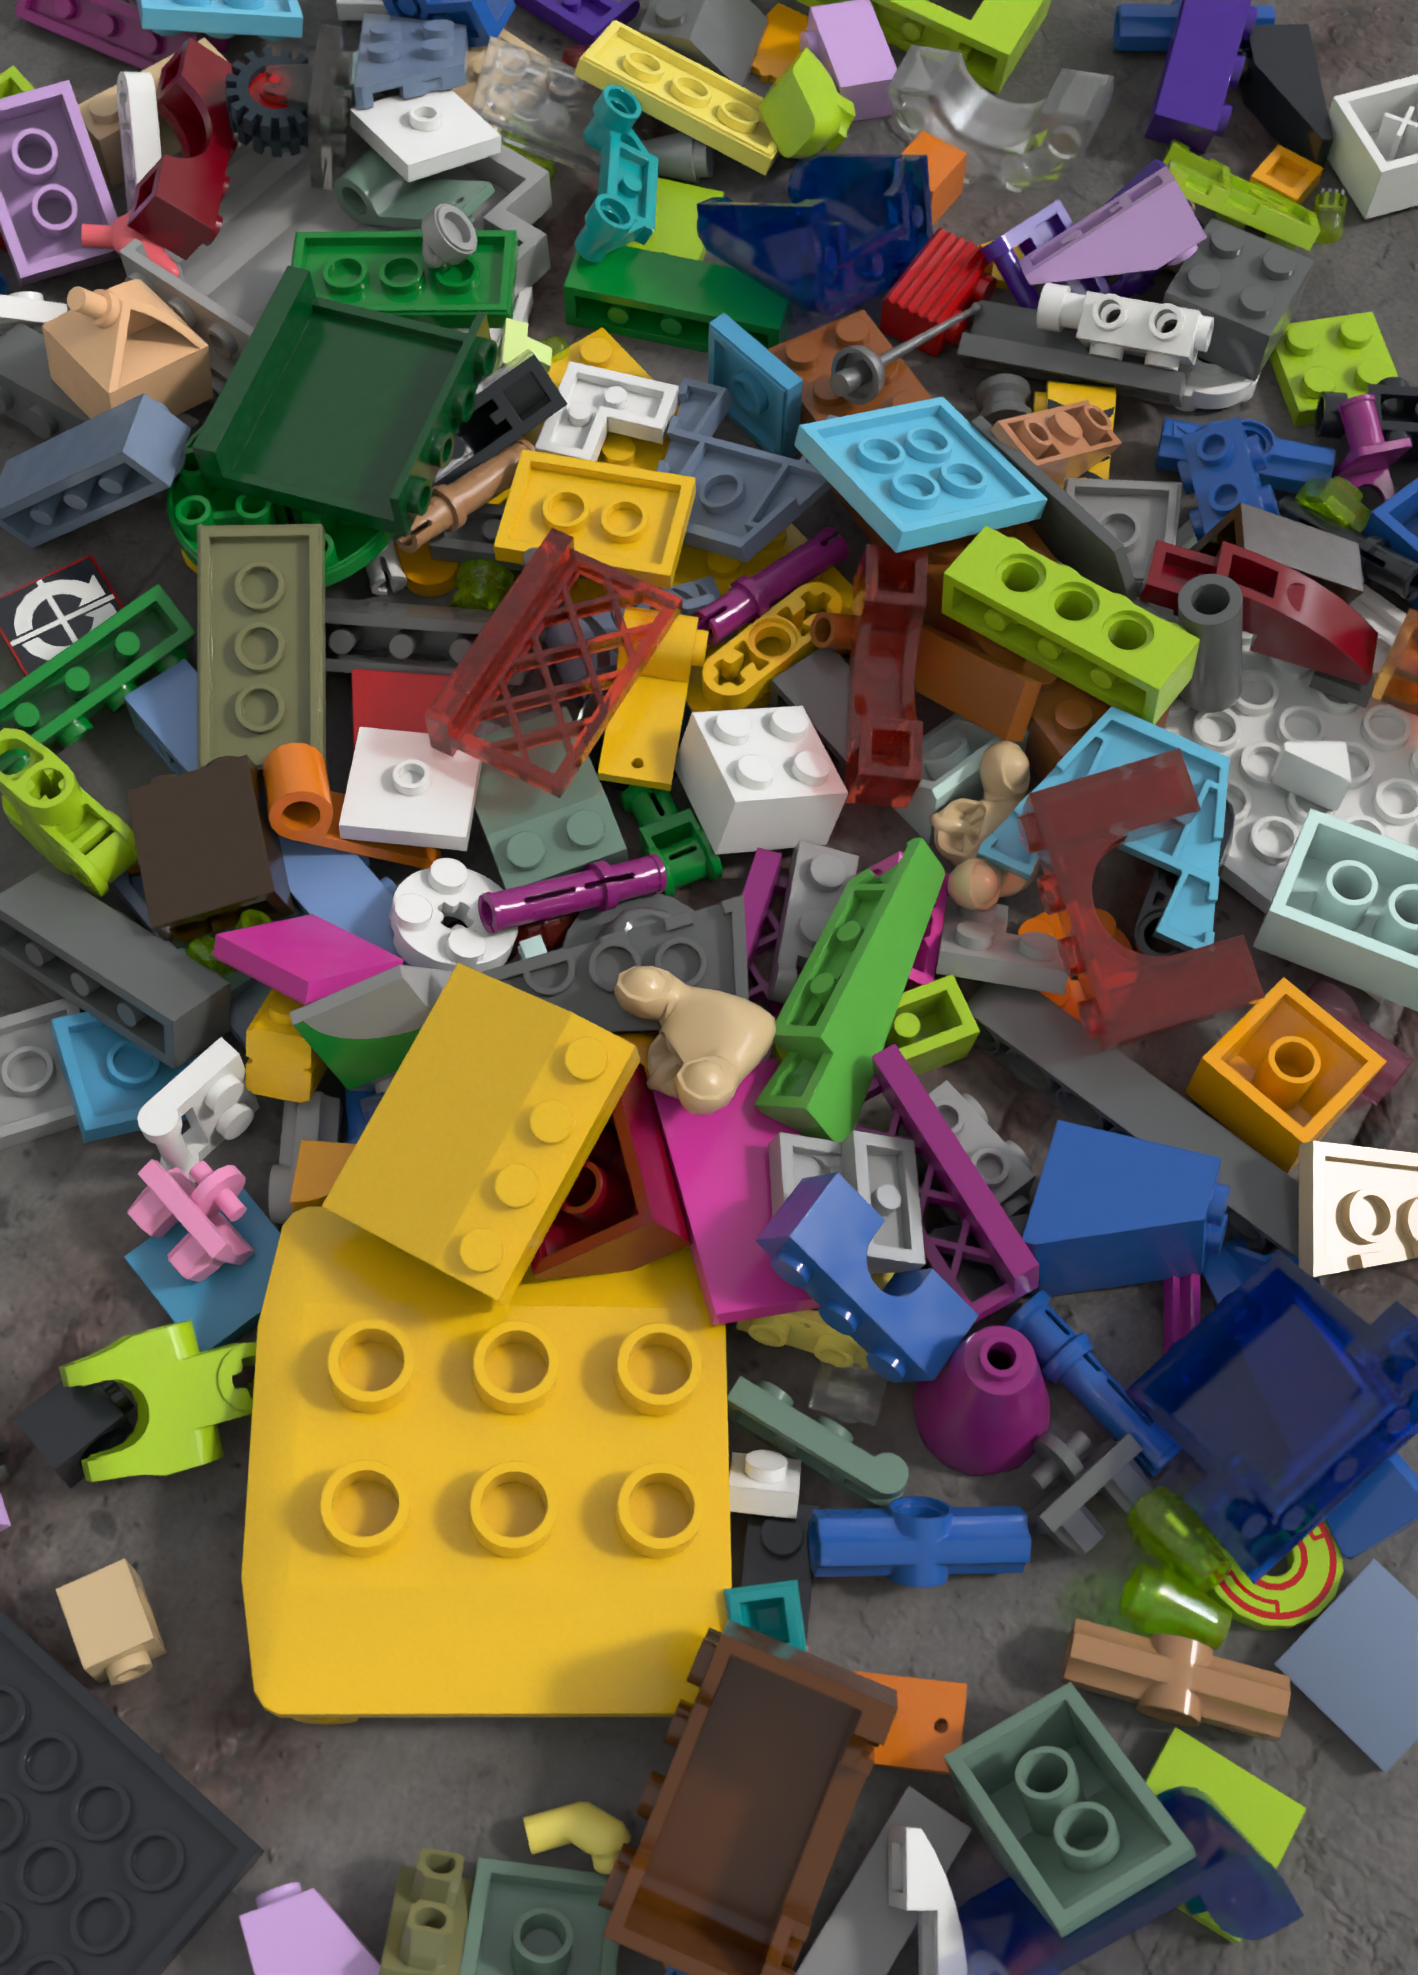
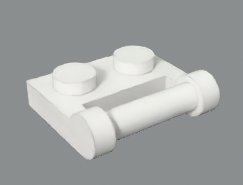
(214, 1103)

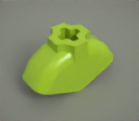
(806, 109)

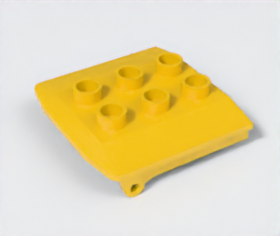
(480, 1490)

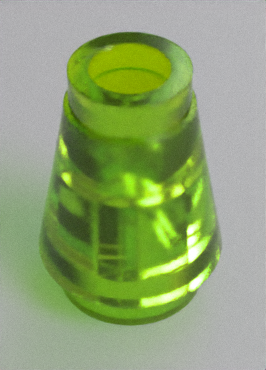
(1177, 1539)
(1167, 1604)

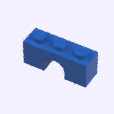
(822, 1246)

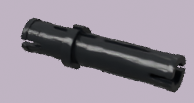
(1399, 572)

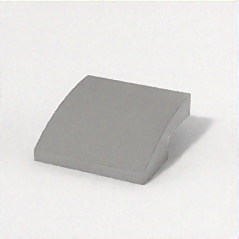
(878, 1169)

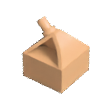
(126, 346)

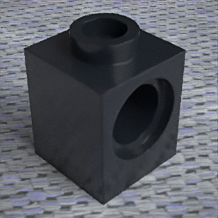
(76, 1423)

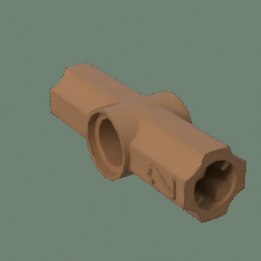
(1176, 1680)

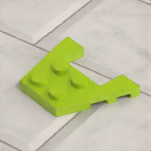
(1241, 201)

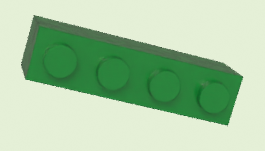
(670, 299)

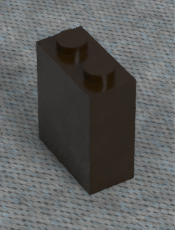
(207, 850)

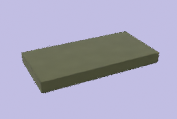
(260, 640)

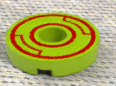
(1287, 1599)

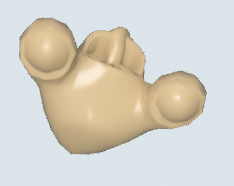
(968, 822)
(704, 1039)

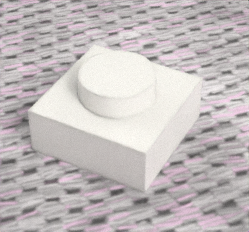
(764, 1484)

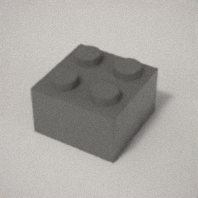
(1248, 290)

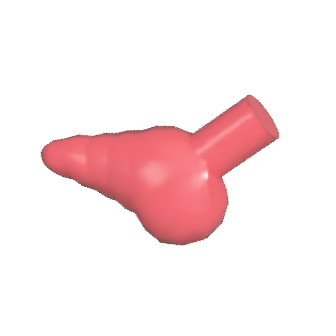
(119, 236)

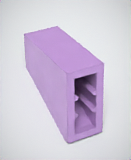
(303, 1936)

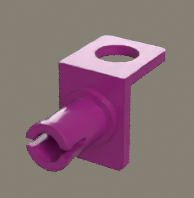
(1369, 453)

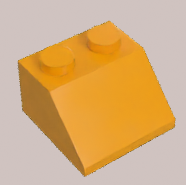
(1283, 1075)

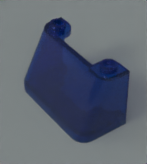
(840, 239)
(1225, 1878)

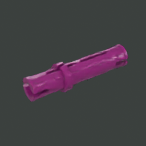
(754, 595)
(597, 887)

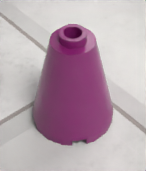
(984, 1404)

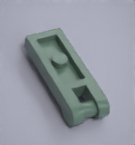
(819, 1444)

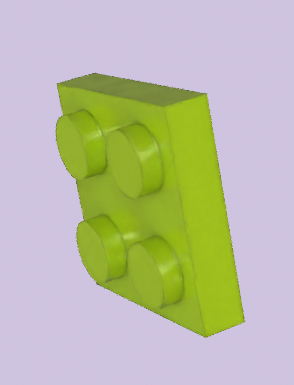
(1331, 357)

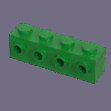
(95, 673)

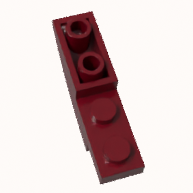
(1282, 608)

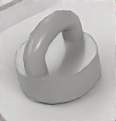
(447, 236)

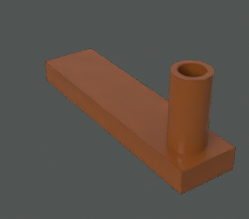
(954, 676)

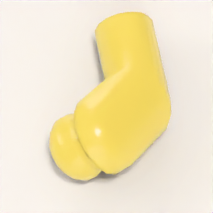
(580, 1825)

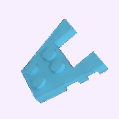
(1186, 851)

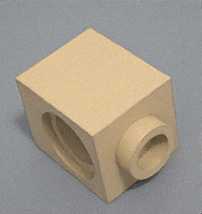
(112, 1623)

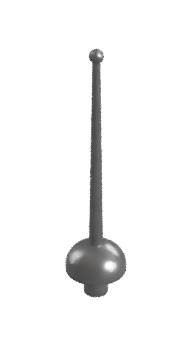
(860, 372)

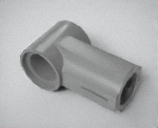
(312, 1120)

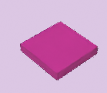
(303, 956)

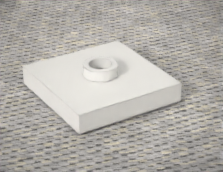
(426, 133)
(408, 792)

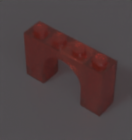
(1124, 990)

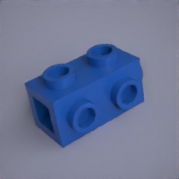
(1223, 472)

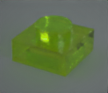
(1337, 500)

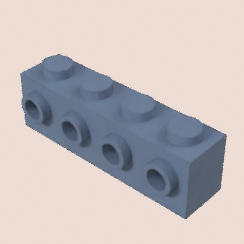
(91, 470)

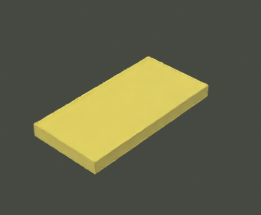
(681, 94)

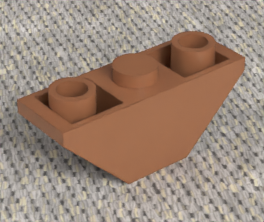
(1060, 439)

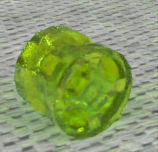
(481, 584)

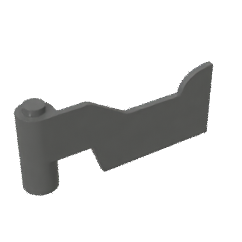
(1207, 604)

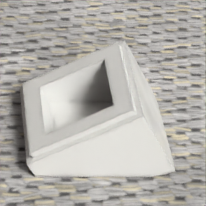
(1314, 771)

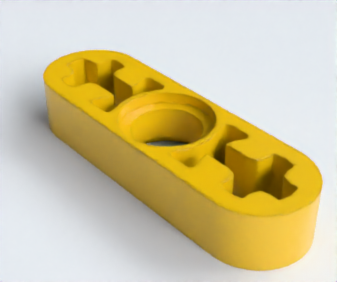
(777, 622)

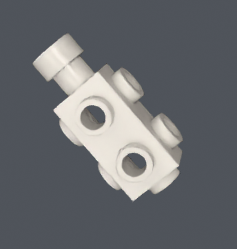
(1135, 332)

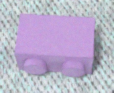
(853, 53)

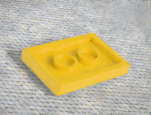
(613, 512)

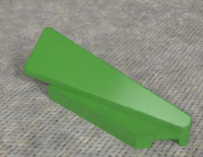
(850, 996)

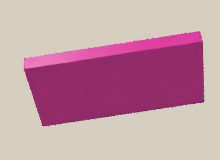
(727, 1202)

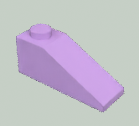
(1127, 235)

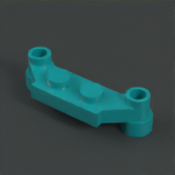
(626, 178)

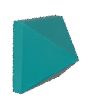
(769, 1609)

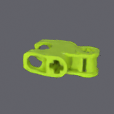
(63, 818)
(176, 1396)

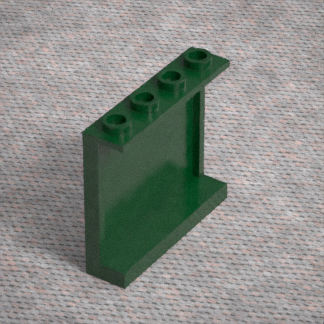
(343, 408)

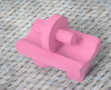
(175, 1198)

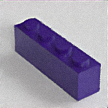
(1199, 71)

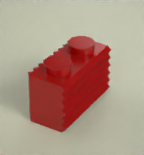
(936, 287)

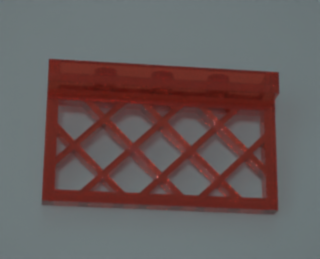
(503, 651)

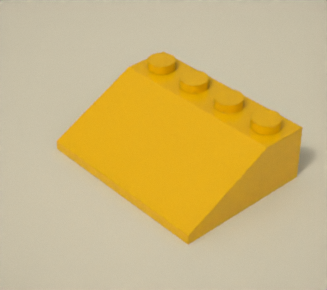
(483, 1131)

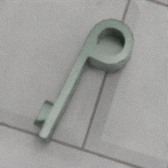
(380, 196)

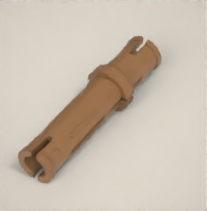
(456, 501)

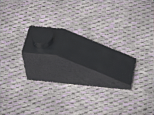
(1285, 89)
(504, 410)

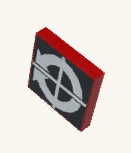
(55, 612)

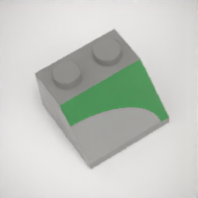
(371, 1024)

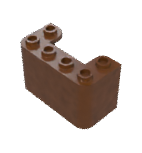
(747, 1807)

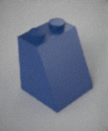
(1122, 1211)

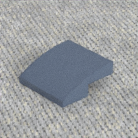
(1364, 1664)

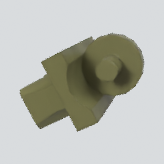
(428, 1917)

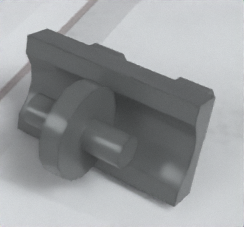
(1106, 1470)

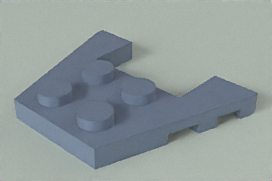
(740, 491)

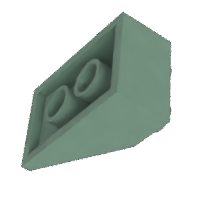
(537, 833)
(1065, 1810)
(537, 1922)

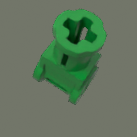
(672, 837)

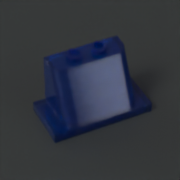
(1282, 1408)

